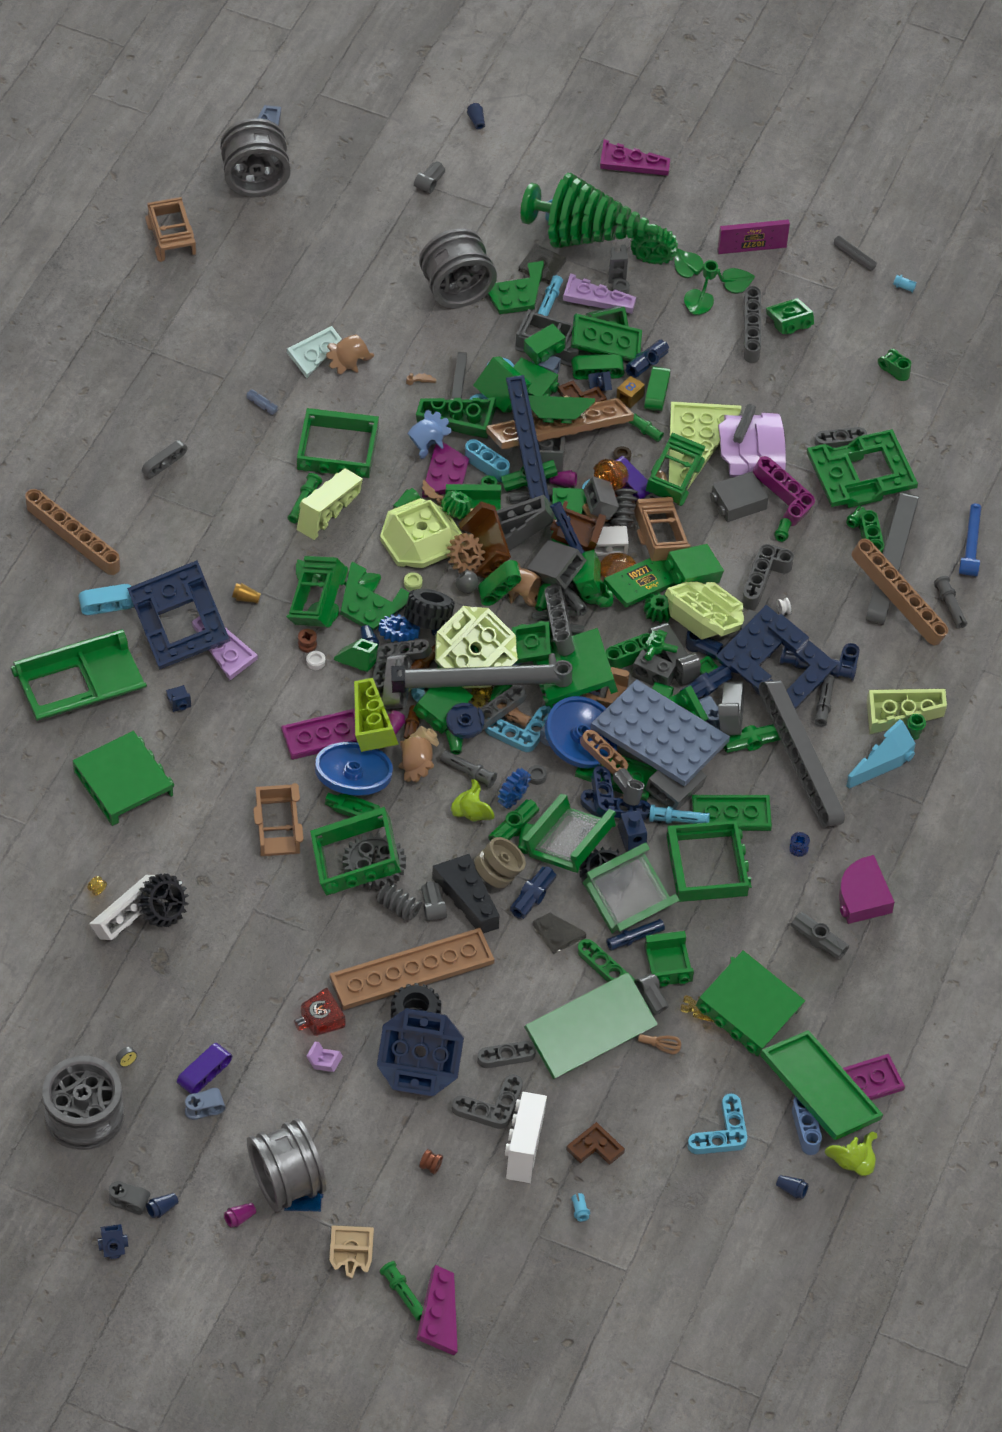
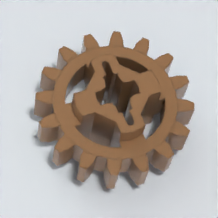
(467, 553)

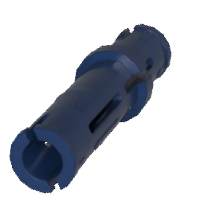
(566, 527)
(627, 937)

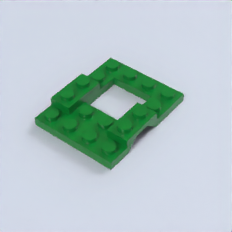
(840, 479)

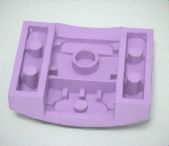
(762, 438)

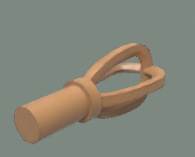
(658, 1042)

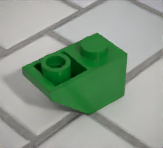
(359, 654)

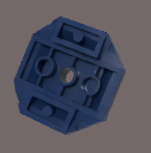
(416, 1073)

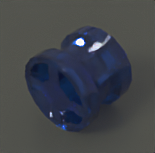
(801, 848)

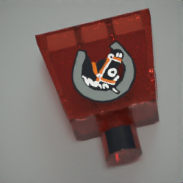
(320, 1014)

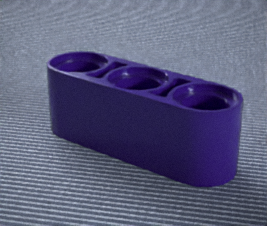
(636, 480)
(204, 1068)

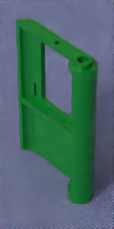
(103, 664)

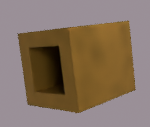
(630, 392)

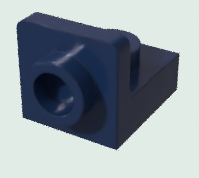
(601, 379)
(178, 698)

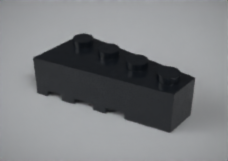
(465, 887)

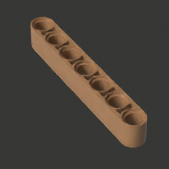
(72, 531)
(899, 592)

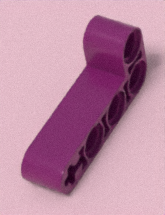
(767, 472)

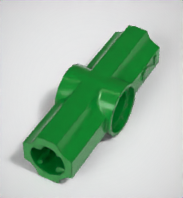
(518, 479)
(752, 738)
(520, 816)

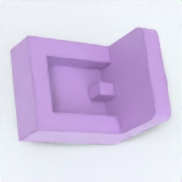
(323, 1059)

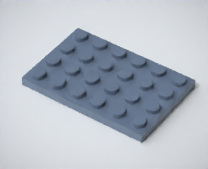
(660, 732)

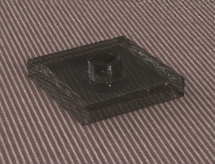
(552, 262)

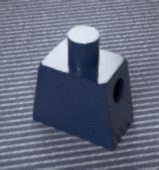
(632, 826)

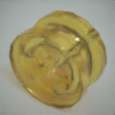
(97, 885)

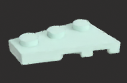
(312, 351)

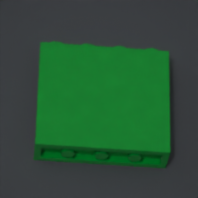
(589, 669)
(122, 775)
(749, 1003)

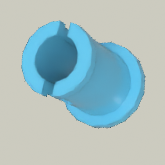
(904, 283)
(581, 1212)

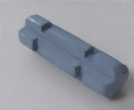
(262, 402)

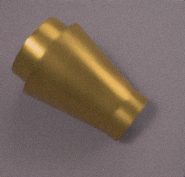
(245, 593)

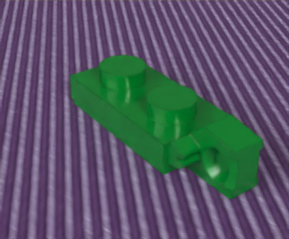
(349, 805)

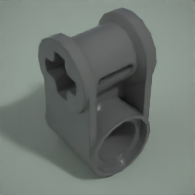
(129, 1197)

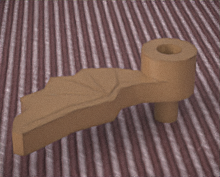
(419, 377)
(430, 492)

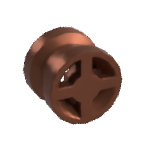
(305, 645)
(431, 1161)

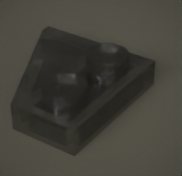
(557, 932)

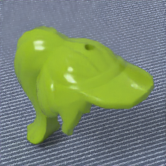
(470, 806)
(855, 1157)

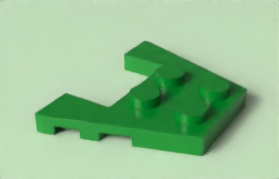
(518, 294)
(366, 606)

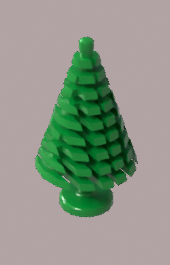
(583, 214)

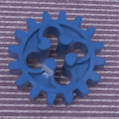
(390, 628)
(508, 795)

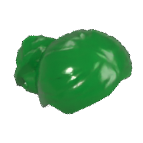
(603, 599)

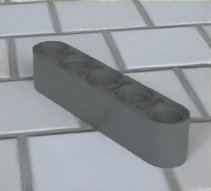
(752, 324)
(559, 620)

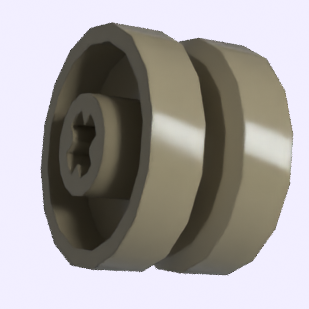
(500, 862)

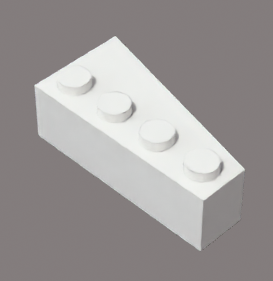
(525, 1136)

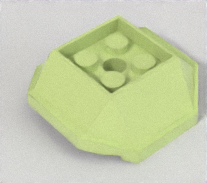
(418, 533)
(705, 609)
(479, 628)

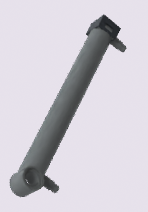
(554, 673)

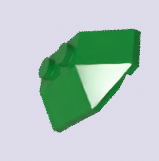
(559, 408)

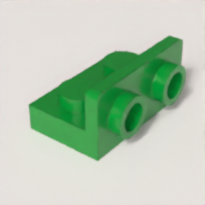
(690, 702)

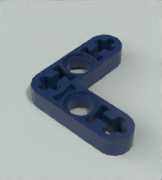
(609, 800)

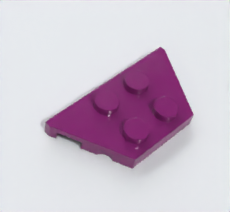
(446, 467)

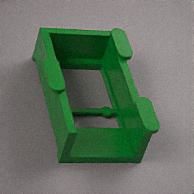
(667, 489)
(336, 576)

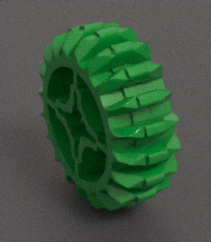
(655, 248)

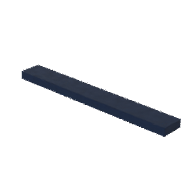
(527, 436)

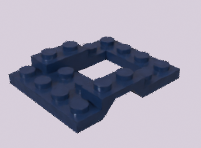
(171, 592)
(760, 639)

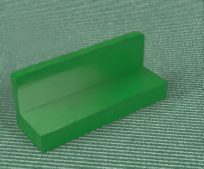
(479, 493)

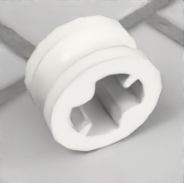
(784, 606)

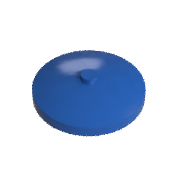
(566, 726)
(352, 771)

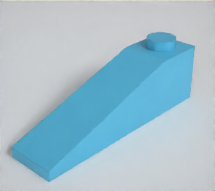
(890, 754)

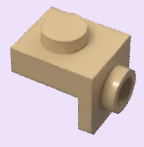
(428, 734)

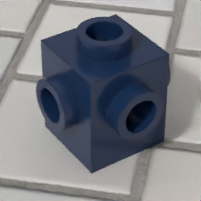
(112, 1241)

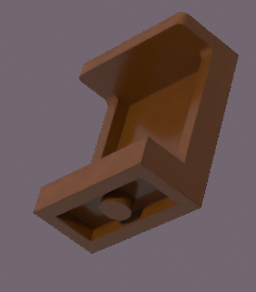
(586, 528)

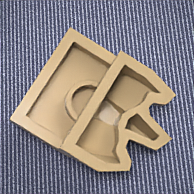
(351, 1248)

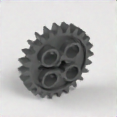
(356, 858)

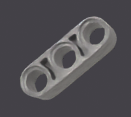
(390, 699)

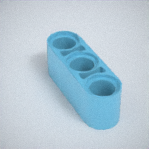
(486, 459)
(105, 599)

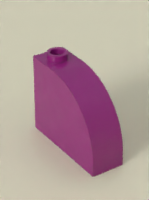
(864, 891)

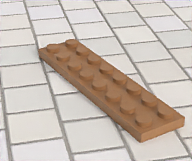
(599, 415)
(417, 965)

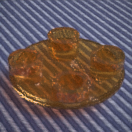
(614, 563)

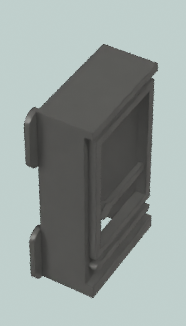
(542, 322)

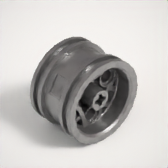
(255, 157)
(457, 268)
(85, 1118)
(286, 1164)

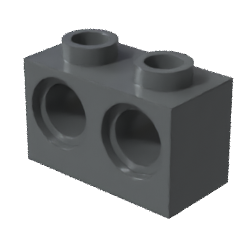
(653, 671)

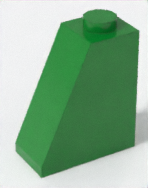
(588, 578)

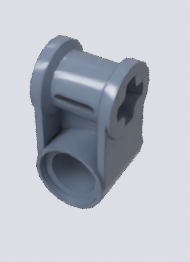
(711, 710)
(205, 1103)

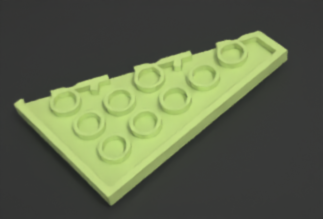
(700, 424)

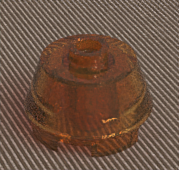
(612, 471)

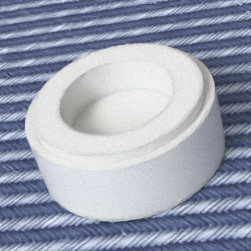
(315, 660)

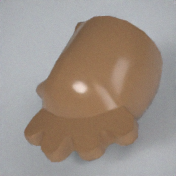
(347, 352)
(527, 587)
(416, 758)

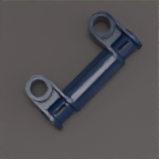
(845, 667)

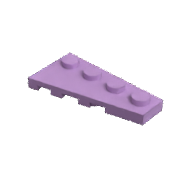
(598, 296)
(231, 656)

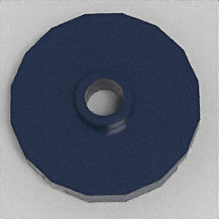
(468, 713)

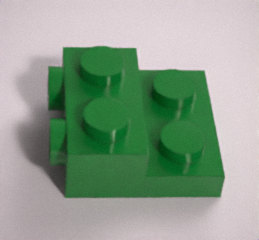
(791, 316)
(533, 641)

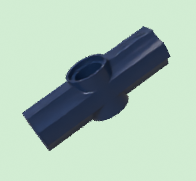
(647, 358)
(709, 682)
(533, 892)

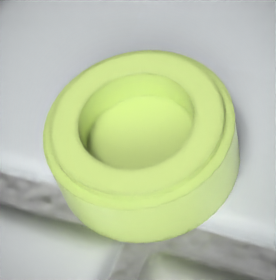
(412, 581)

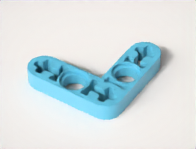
(526, 734)
(730, 1132)

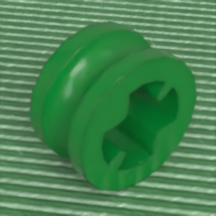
(489, 479)

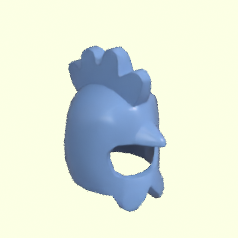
(429, 432)

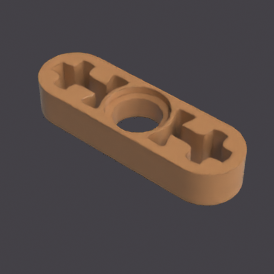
(612, 753)

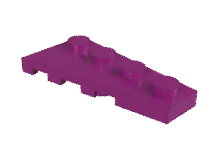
(624, 159)
(439, 1312)

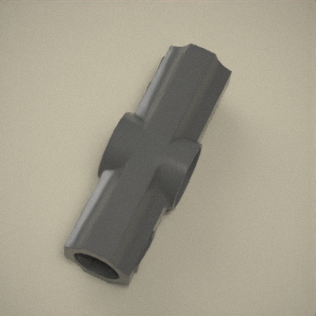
(826, 941)

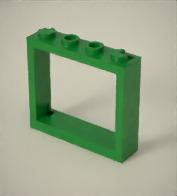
(343, 421)
(346, 829)
(702, 831)

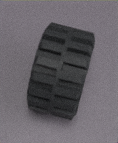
(428, 608)
(415, 997)

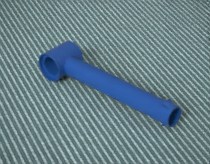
(969, 564)

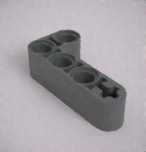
(768, 559)
(687, 664)
(732, 708)

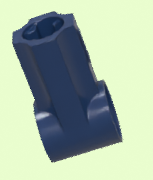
(706, 646)

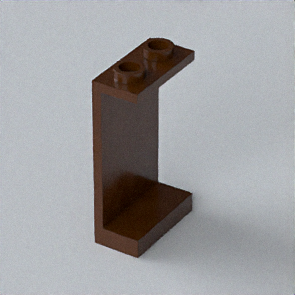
(485, 524)

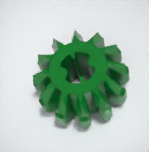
(456, 504)
(657, 608)

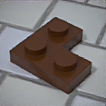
(572, 390)
(595, 1140)

